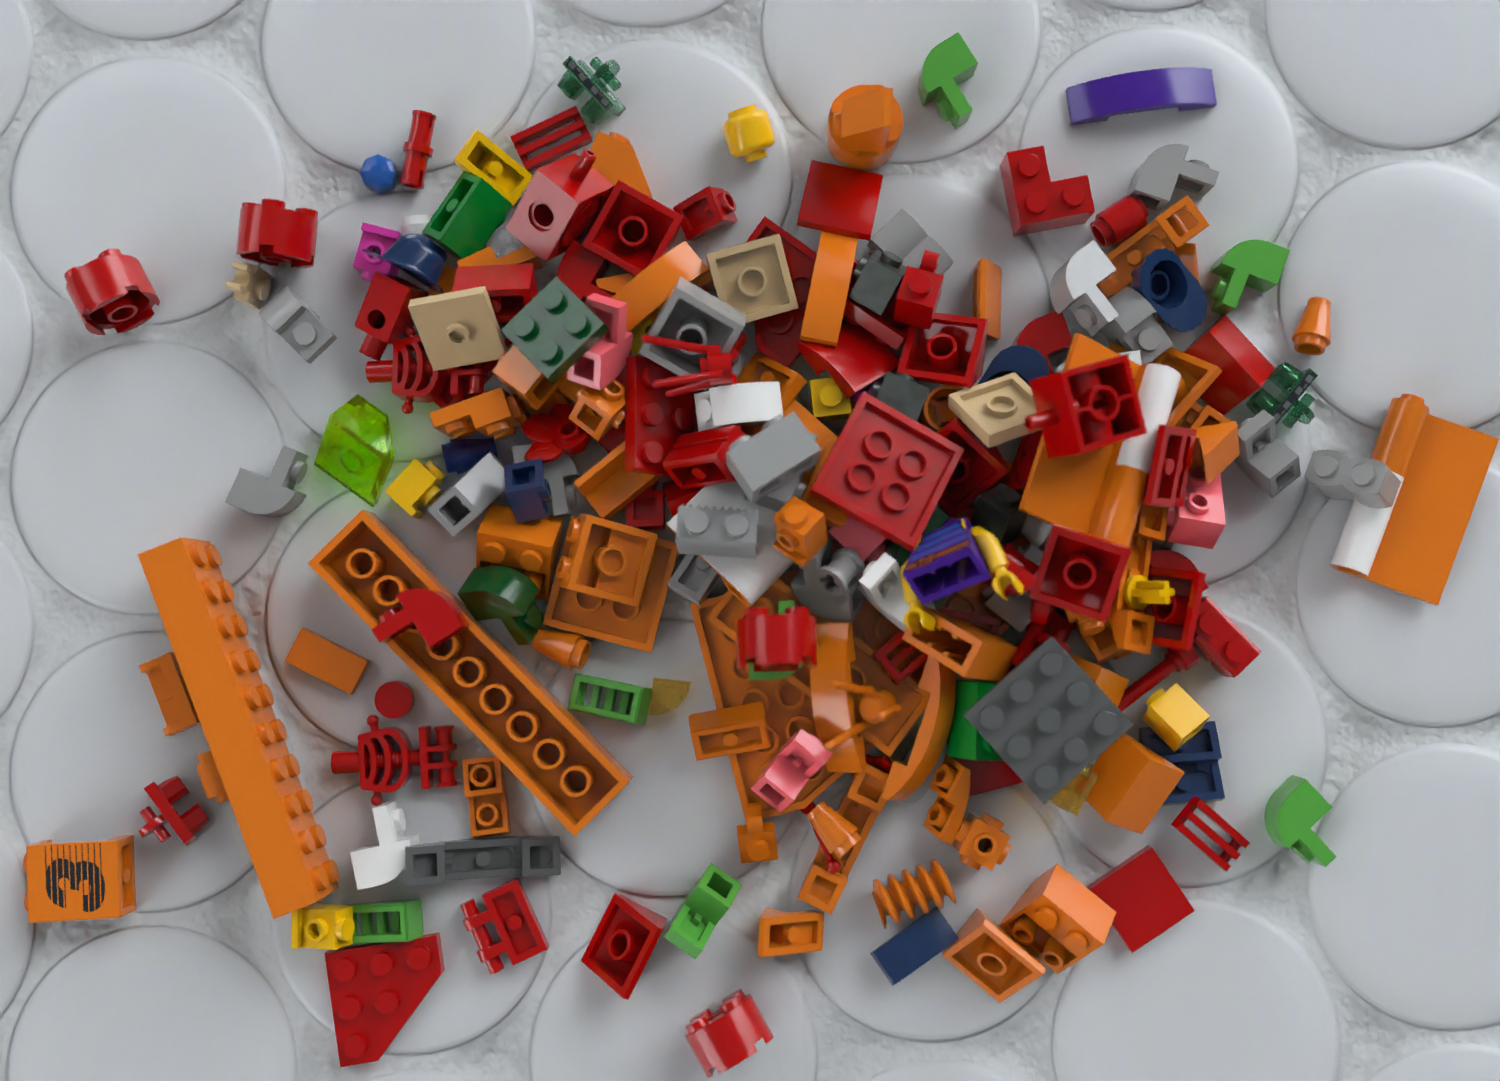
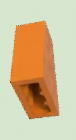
(963, 647)

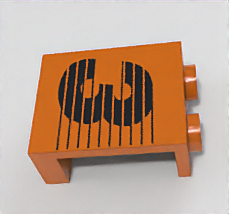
(80, 879)

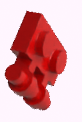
(514, 921)

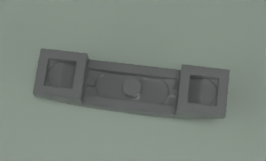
(482, 859)

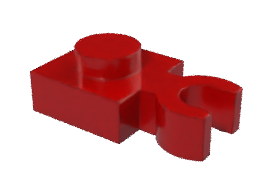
(647, 510)

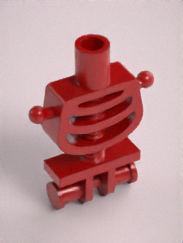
(412, 377)
(370, 760)

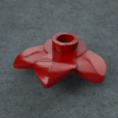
(554, 434)

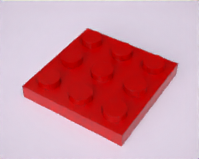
(886, 471)

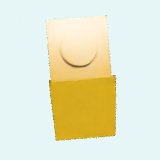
(492, 164)

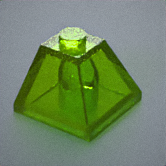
(357, 449)

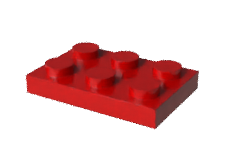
(651, 417)

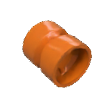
(935, 411)

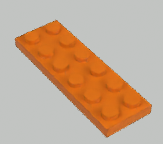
(864, 669)

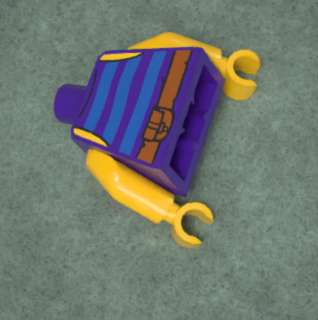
(949, 562)

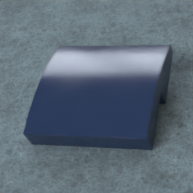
(1198, 761)

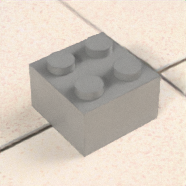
(696, 318)

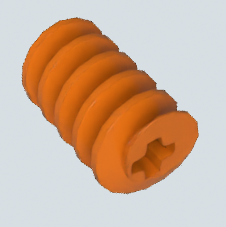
(912, 892)

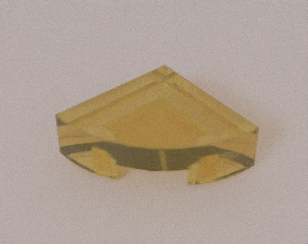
(667, 695)

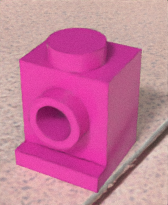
(373, 238)

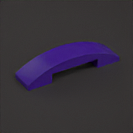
(1140, 92)

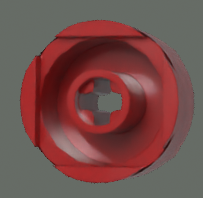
(277, 234)
(111, 292)
(776, 640)
(728, 1034)

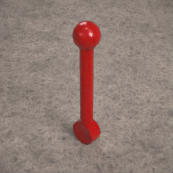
(832, 865)

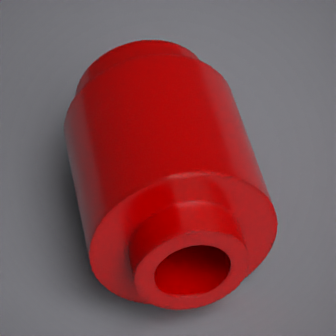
(1119, 221)

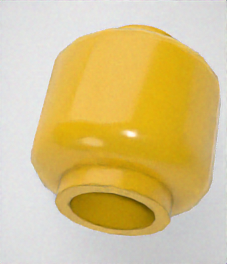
(748, 133)

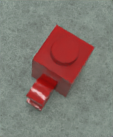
(919, 293)

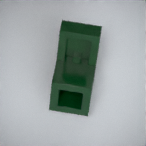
(506, 595)

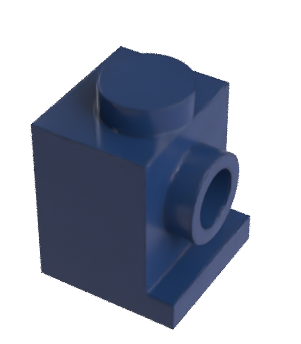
(527, 490)

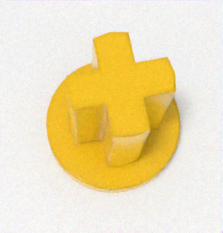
(1140, 592)

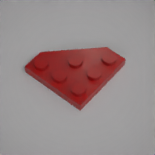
(779, 333)
(378, 991)

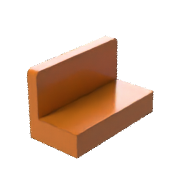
(610, 486)

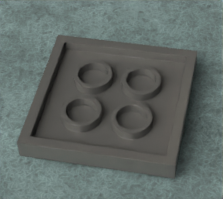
(1047, 719)

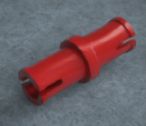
(418, 149)

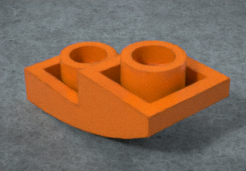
(952, 785)
(486, 796)

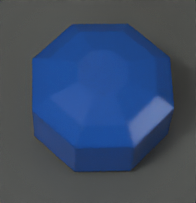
(379, 174)

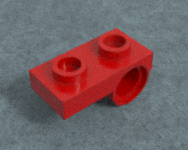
(1021, 567)

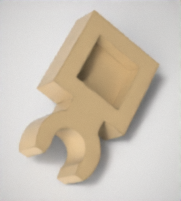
(250, 284)

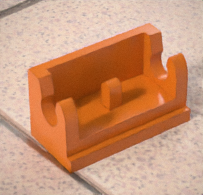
(171, 693)

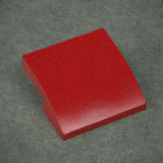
(840, 200)
(855, 360)
(1170, 466)

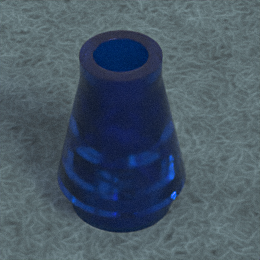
(464, 453)

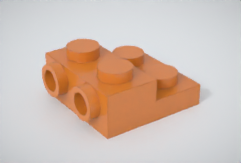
(491, 413)
(606, 559)

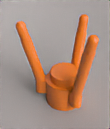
(873, 707)

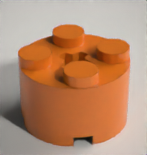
(862, 159)

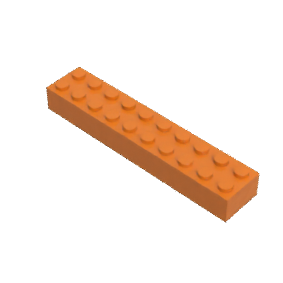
(476, 677)
(240, 724)

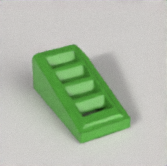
(639, 707)
(405, 921)

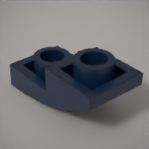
(914, 945)

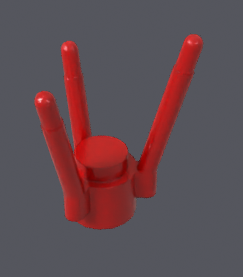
(714, 369)

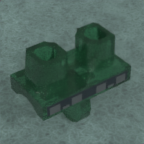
(581, 78)
(1293, 385)

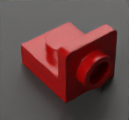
(706, 212)

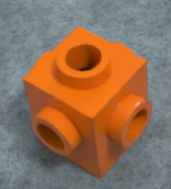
(600, 409)
(975, 829)

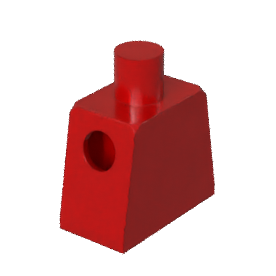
(386, 312)

